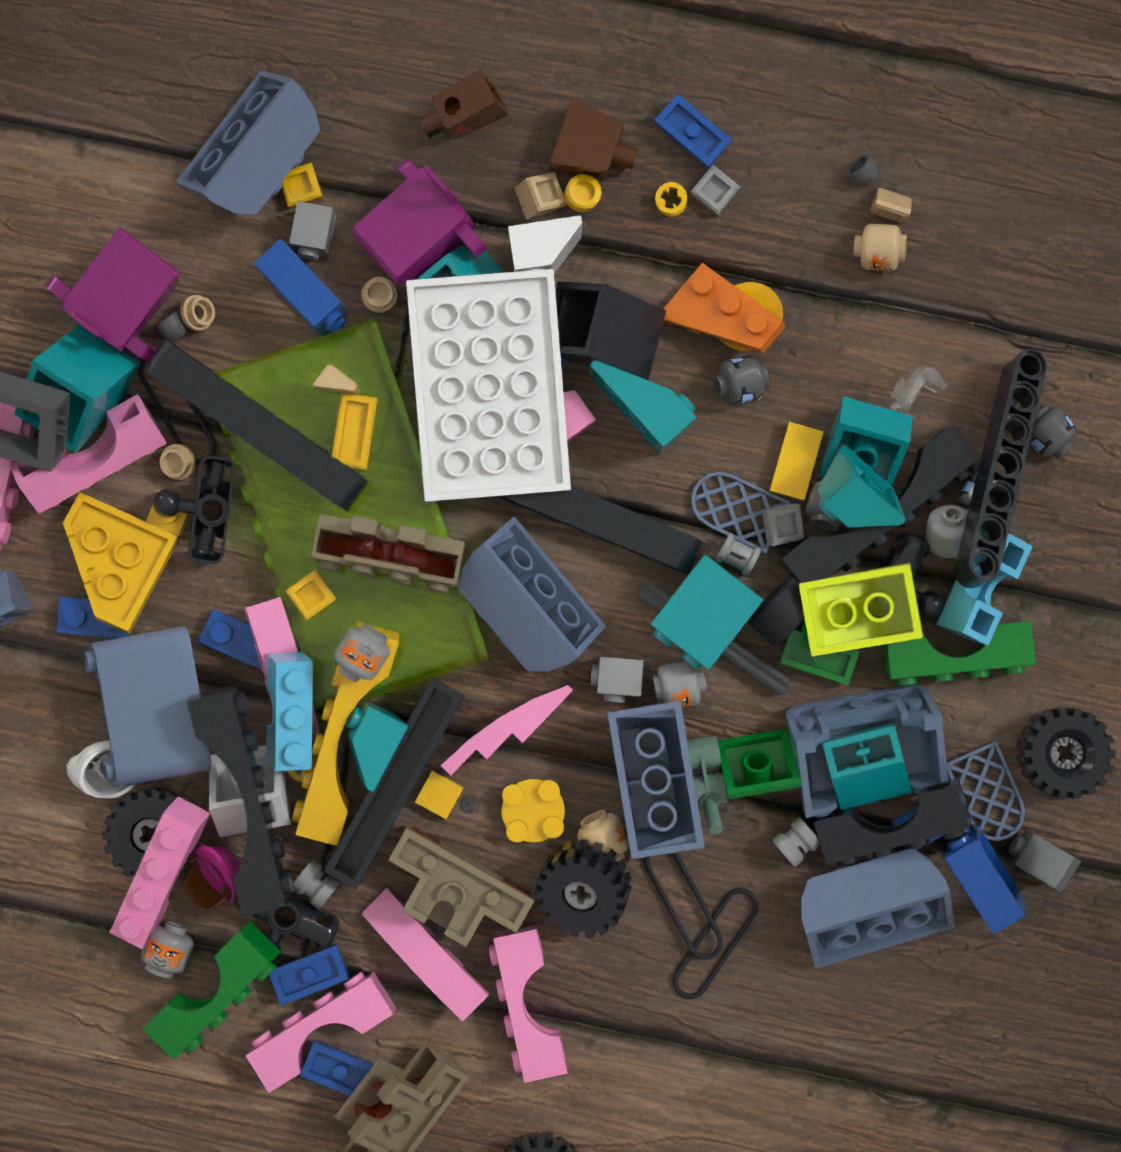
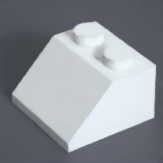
(544, 243)
(227, 803)

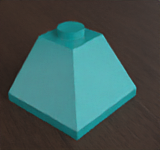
(858, 493)
(373, 741)

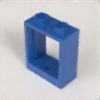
(302, 288)
(985, 879)

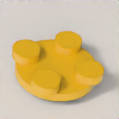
(533, 810)

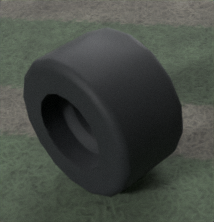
(779, 612)

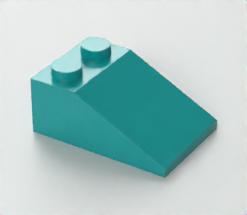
(649, 407)

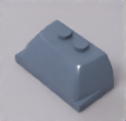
(254, 146)
(528, 600)
(656, 779)
(874, 906)

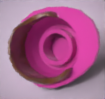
(211, 876)

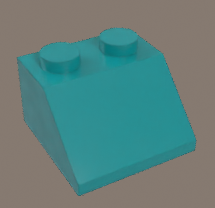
(871, 433)

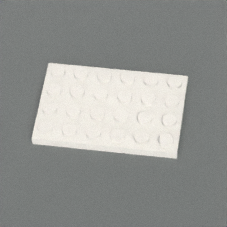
(488, 385)

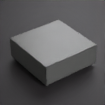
(715, 190)
(783, 524)

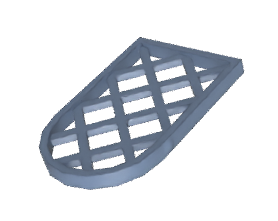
(761, 492)
(1004, 770)

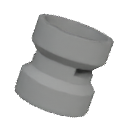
(796, 841)
(315, 884)

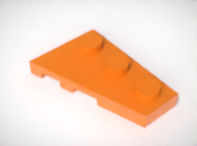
(721, 310)

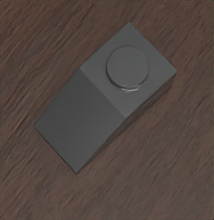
(1042, 860)

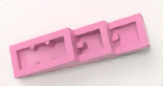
(273, 635)
(519, 721)
(425, 955)

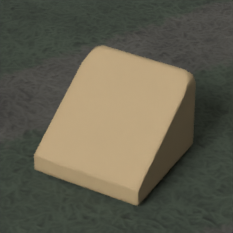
(540, 195)
(891, 205)
(335, 381)

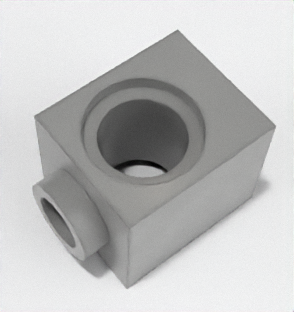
(312, 230)

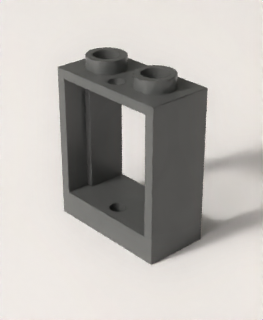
(53, 423)

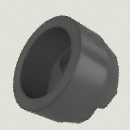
(862, 170)
(172, 327)

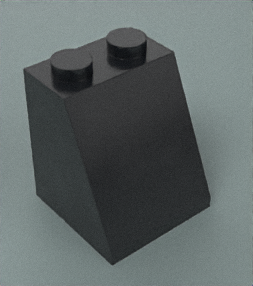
(607, 327)

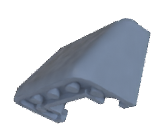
(146, 707)
(916, 724)

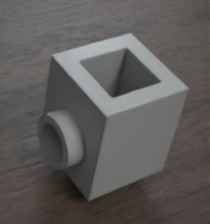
(617, 678)

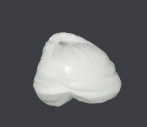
(91, 778)

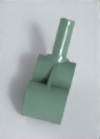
(708, 779)

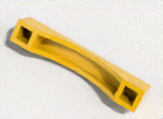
(326, 803)

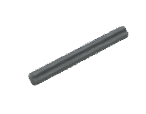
(734, 652)

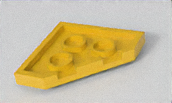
(116, 559)

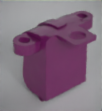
(416, 226)
(119, 293)

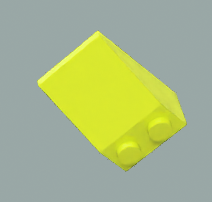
(861, 609)

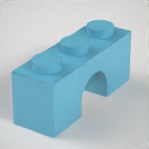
(969, 610)
(291, 695)

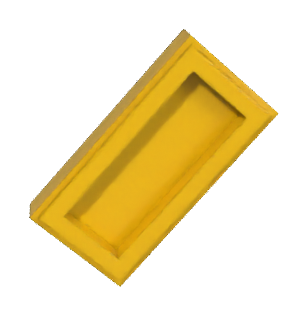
(354, 430)
(796, 461)

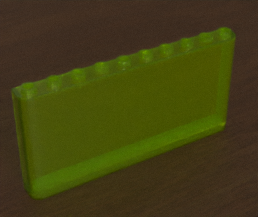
(434, 627)

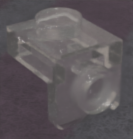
(907, 390)

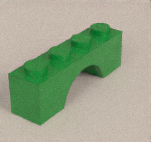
(1009, 649)
(184, 1018)

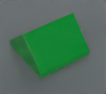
(758, 764)

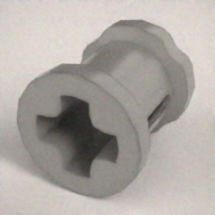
(744, 564)

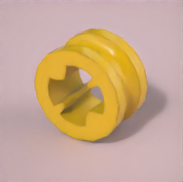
(661, 203)

